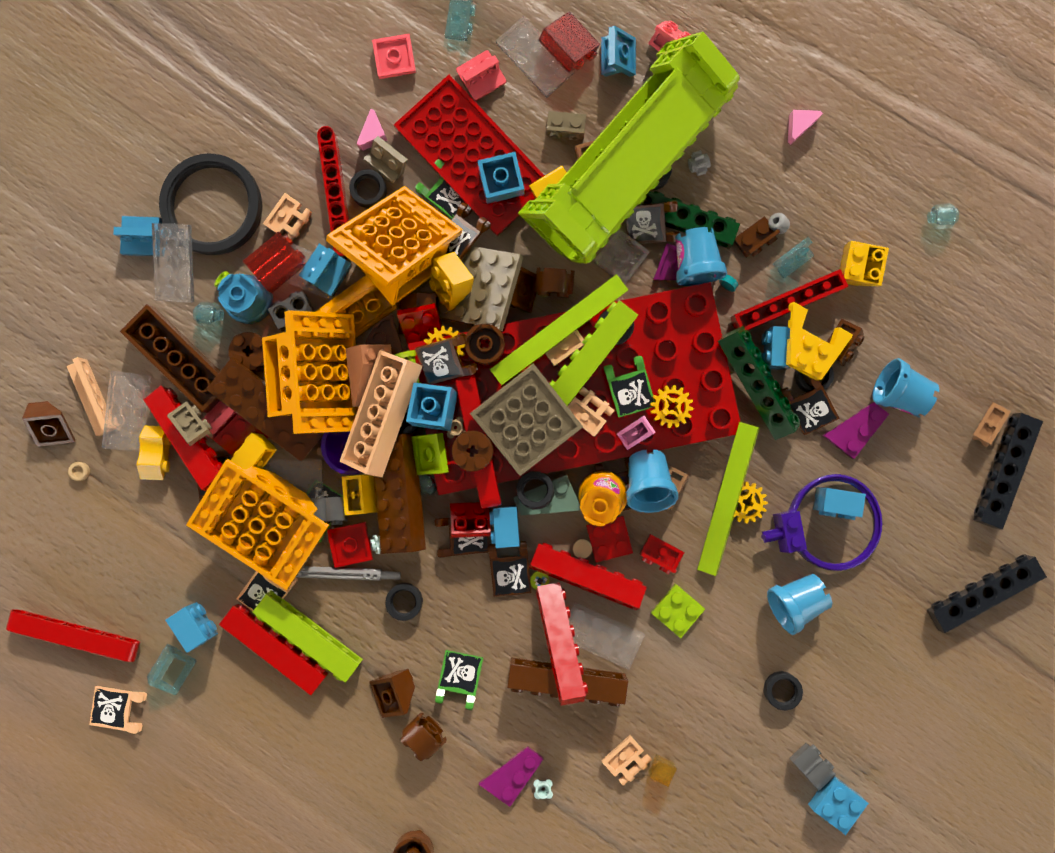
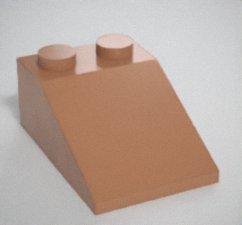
(360, 366)

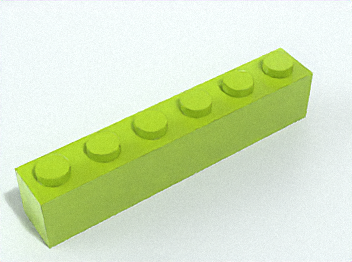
(594, 351)
(307, 636)

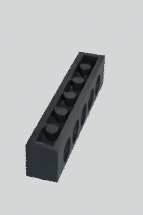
(1010, 483)
(1030, 574)

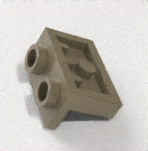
(566, 125)
(386, 160)
(189, 424)

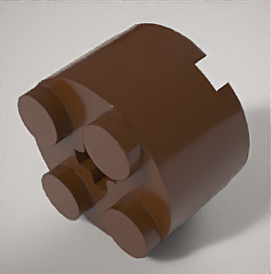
(554, 281)
(485, 333)
(242, 344)
(463, 457)
(423, 737)
(414, 842)

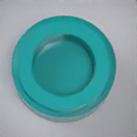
(729, 283)

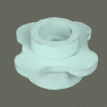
(375, 544)
(547, 793)

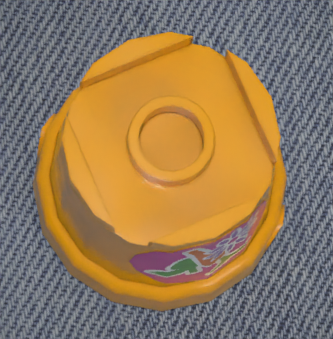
(602, 497)

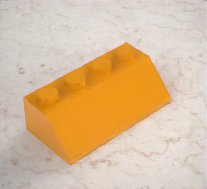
(363, 301)

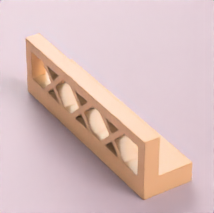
(89, 393)

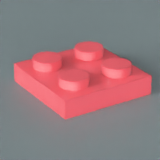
(394, 56)

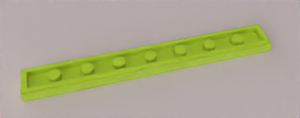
(559, 330)
(728, 498)

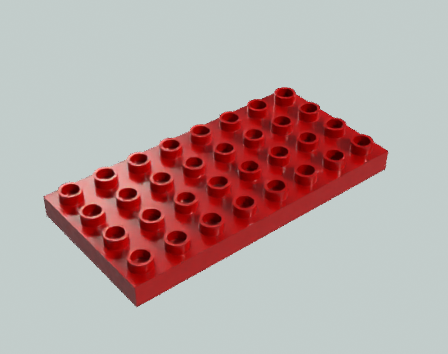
(679, 347)

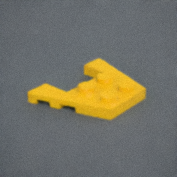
(808, 352)

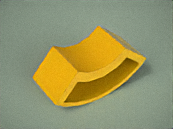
(153, 453)

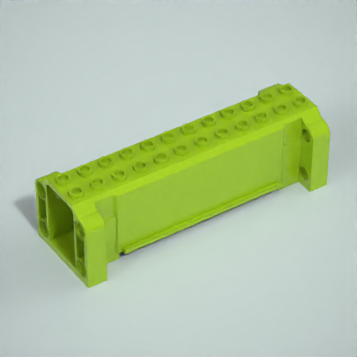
(635, 149)

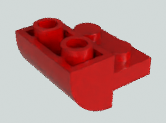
(469, 520)

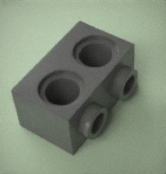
(289, 304)

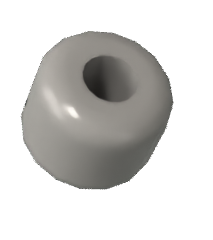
(780, 222)

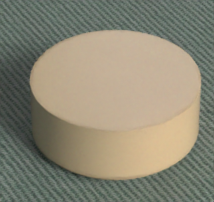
(79, 471)
(582, 548)

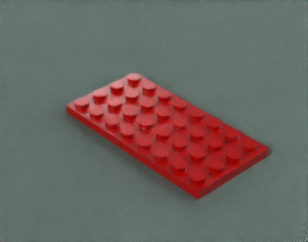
(460, 133)

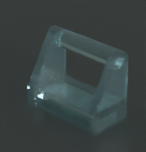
(161, 666)

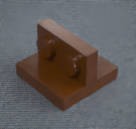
(524, 291)

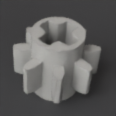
(699, 163)

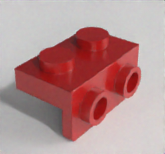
(661, 553)

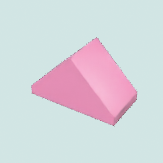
(800, 121)
(371, 129)
(636, 432)

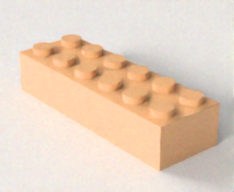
(380, 414)

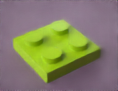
(430, 454)
(678, 610)

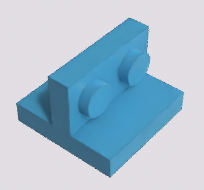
(618, 53)
(136, 235)
(325, 269)

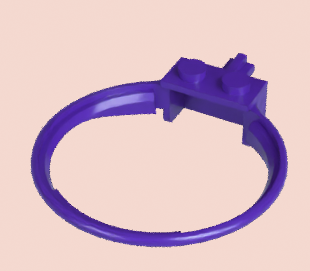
(790, 530)

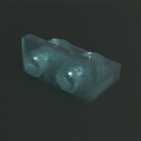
(459, 19)
(794, 258)

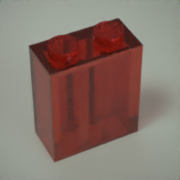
(569, 42)
(275, 262)

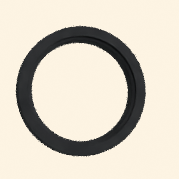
(203, 161)

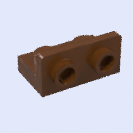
(755, 237)
(856, 340)

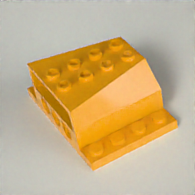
(396, 242)
(310, 372)
(259, 521)

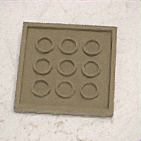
(492, 288)
(526, 419)

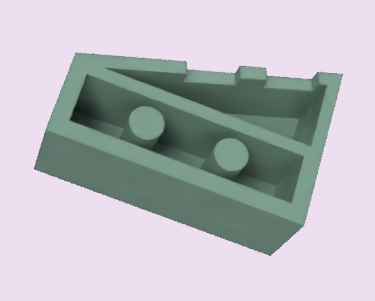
(563, 499)

